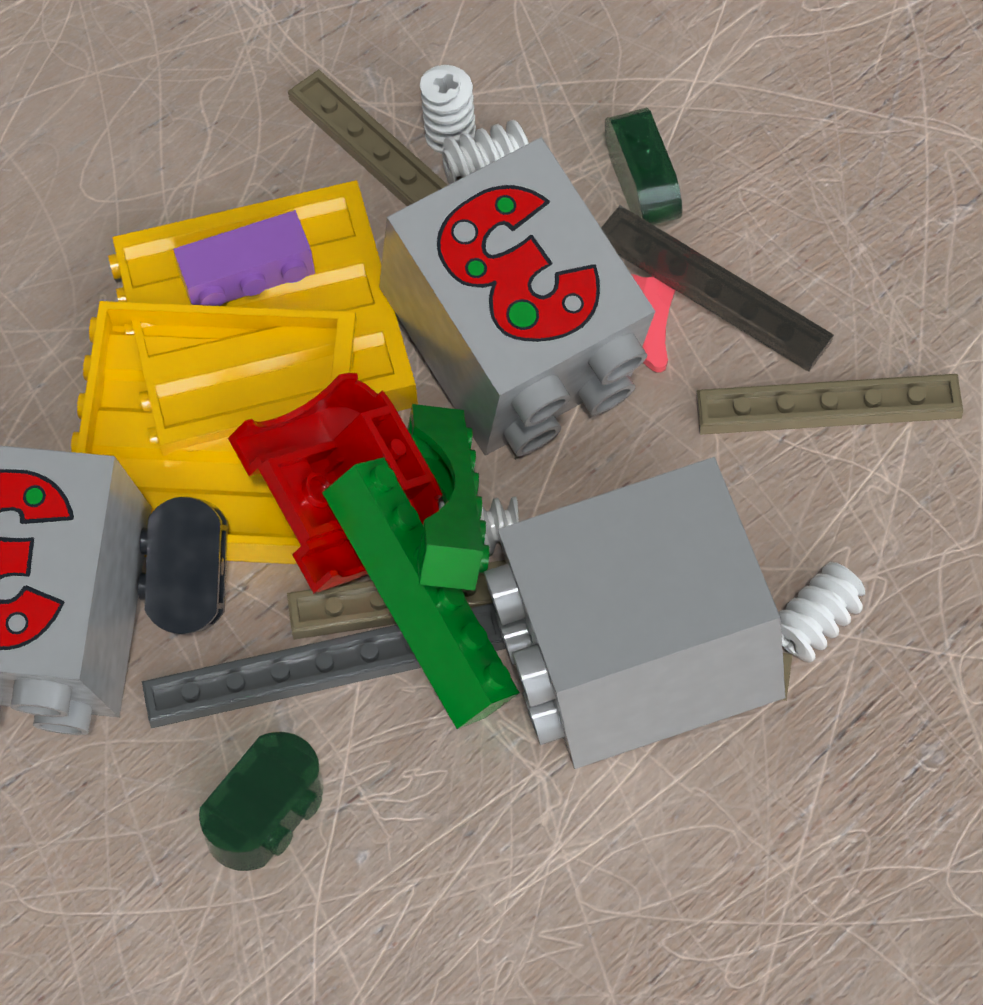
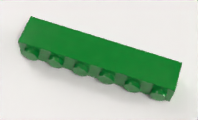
(431, 618)

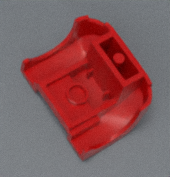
(315, 447)

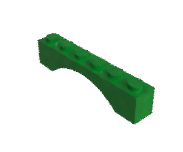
(454, 537)

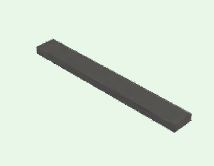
(289, 673)

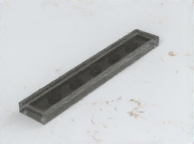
(716, 289)

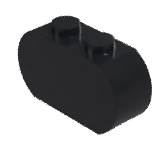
(184, 565)

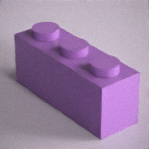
(245, 260)

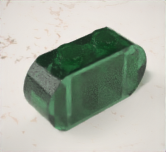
(643, 166)
(262, 801)

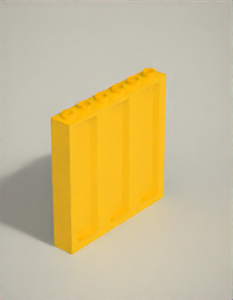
(219, 384)
(209, 471)

